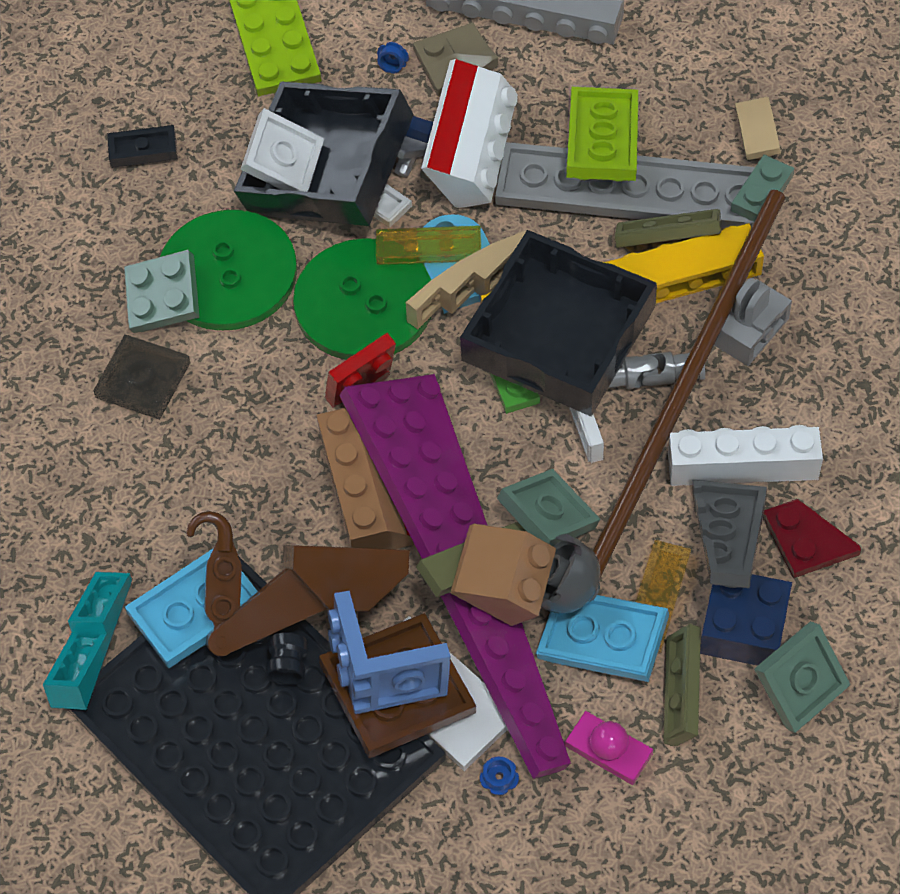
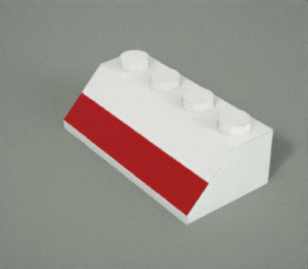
(469, 133)

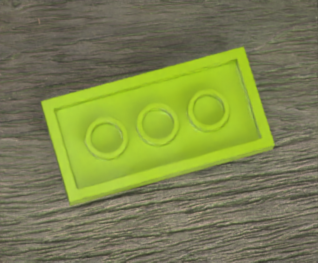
(275, 43)
(603, 134)

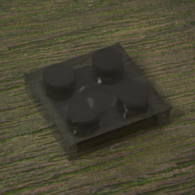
(142, 376)

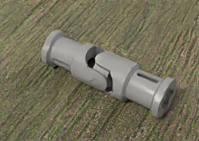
(643, 370)

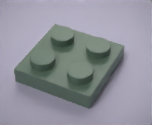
(161, 291)
(548, 507)
(802, 676)

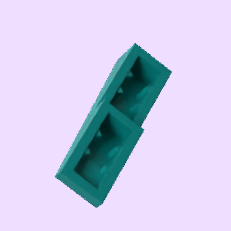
(92, 628)

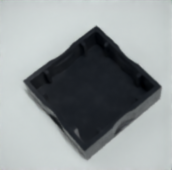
(359, 148)
(558, 322)

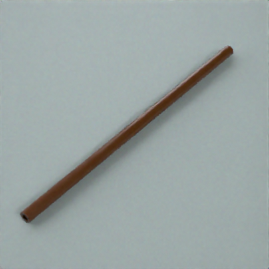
(687, 379)

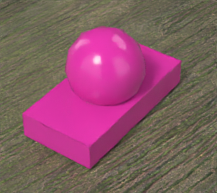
(609, 747)

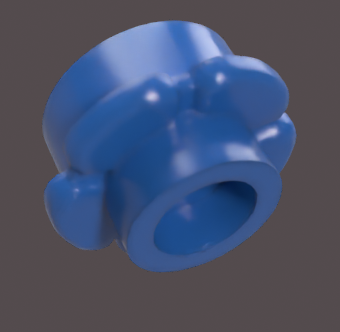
(389, 62)
(496, 766)

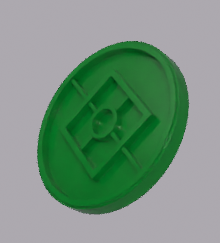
(240, 267)
(352, 301)

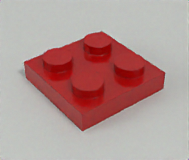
(364, 367)

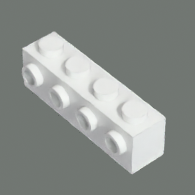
(745, 455)

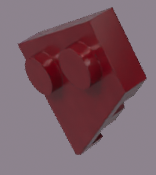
(807, 538)

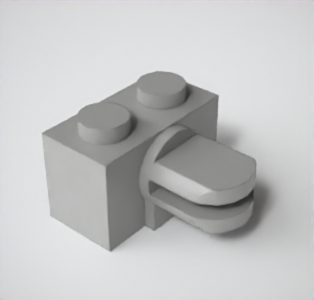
(753, 321)

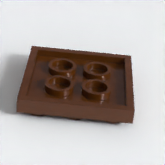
(400, 724)

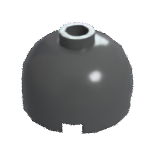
(572, 577)

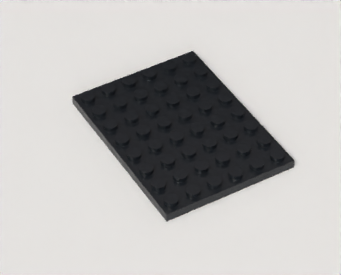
(248, 764)

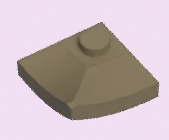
(459, 43)

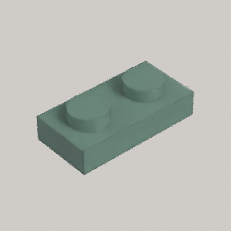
(766, 176)

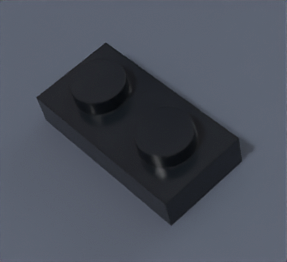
(142, 146)

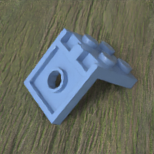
(387, 678)

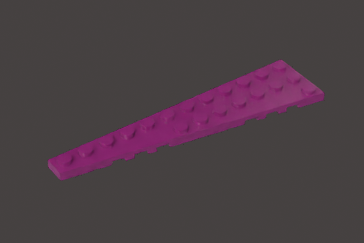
(430, 485)

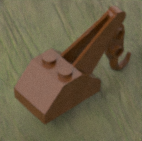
(296, 593)

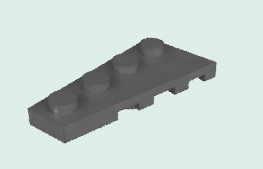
(729, 529)

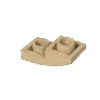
(757, 128)

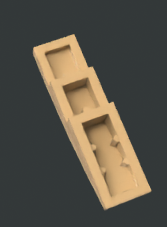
(451, 288)

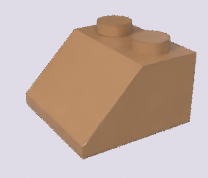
(503, 572)

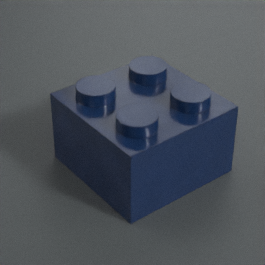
(746, 621)

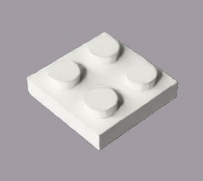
(282, 152)

